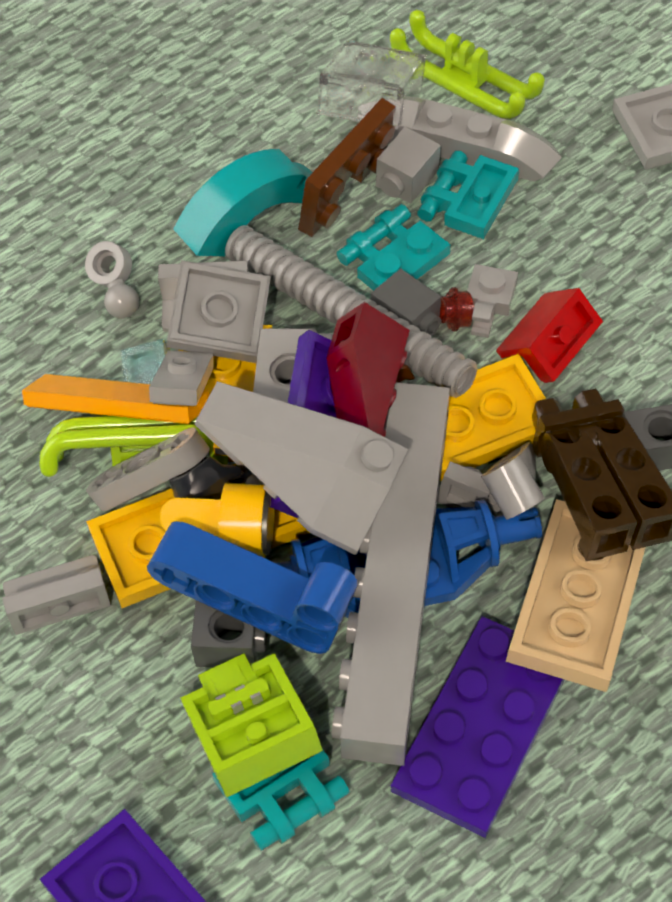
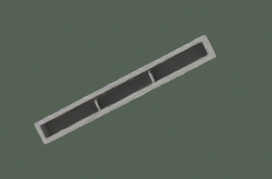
(393, 586)

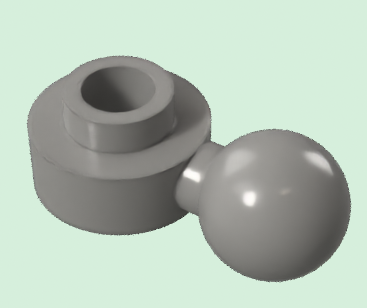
(120, 299)

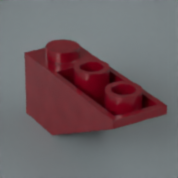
(365, 364)

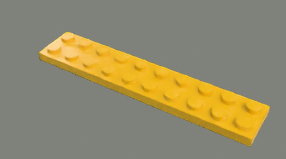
(481, 427)

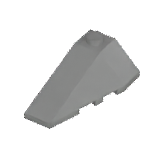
(314, 462)

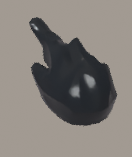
(208, 479)

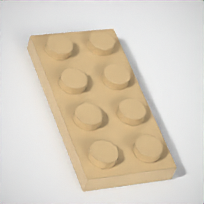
(574, 607)

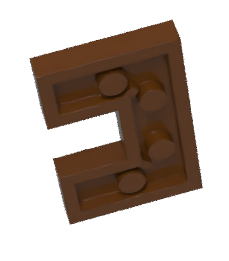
(351, 158)

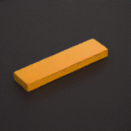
(105, 398)

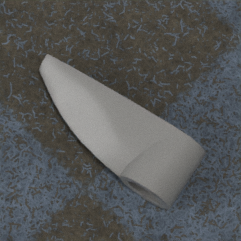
(513, 481)

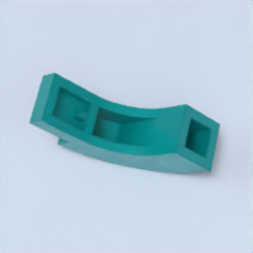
(237, 196)

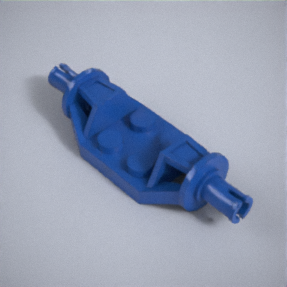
(452, 531)

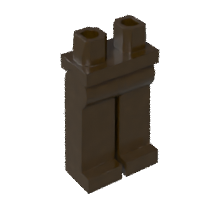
(603, 475)

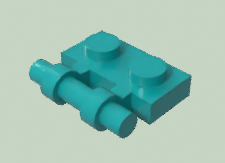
(478, 199)
(410, 249)
(263, 798)

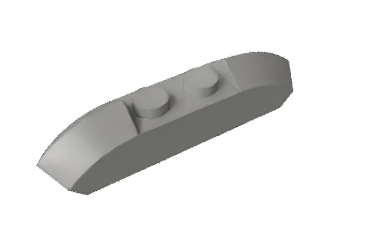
(480, 135)

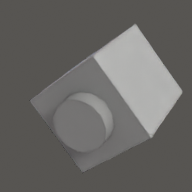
(407, 165)

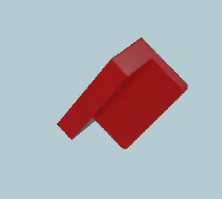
(552, 332)

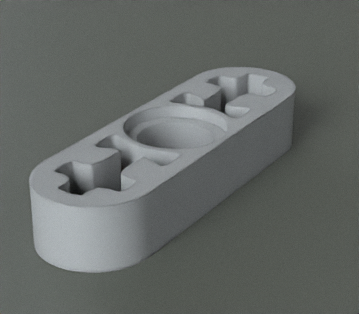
(148, 469)

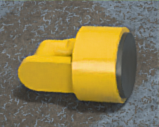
(239, 517)

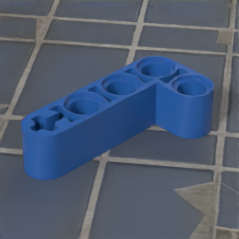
(254, 588)

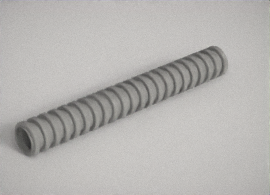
(333, 300)

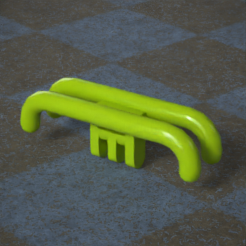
(467, 70)
(122, 434)

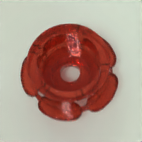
(456, 309)

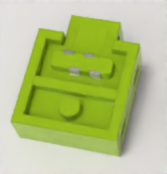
(250, 722)

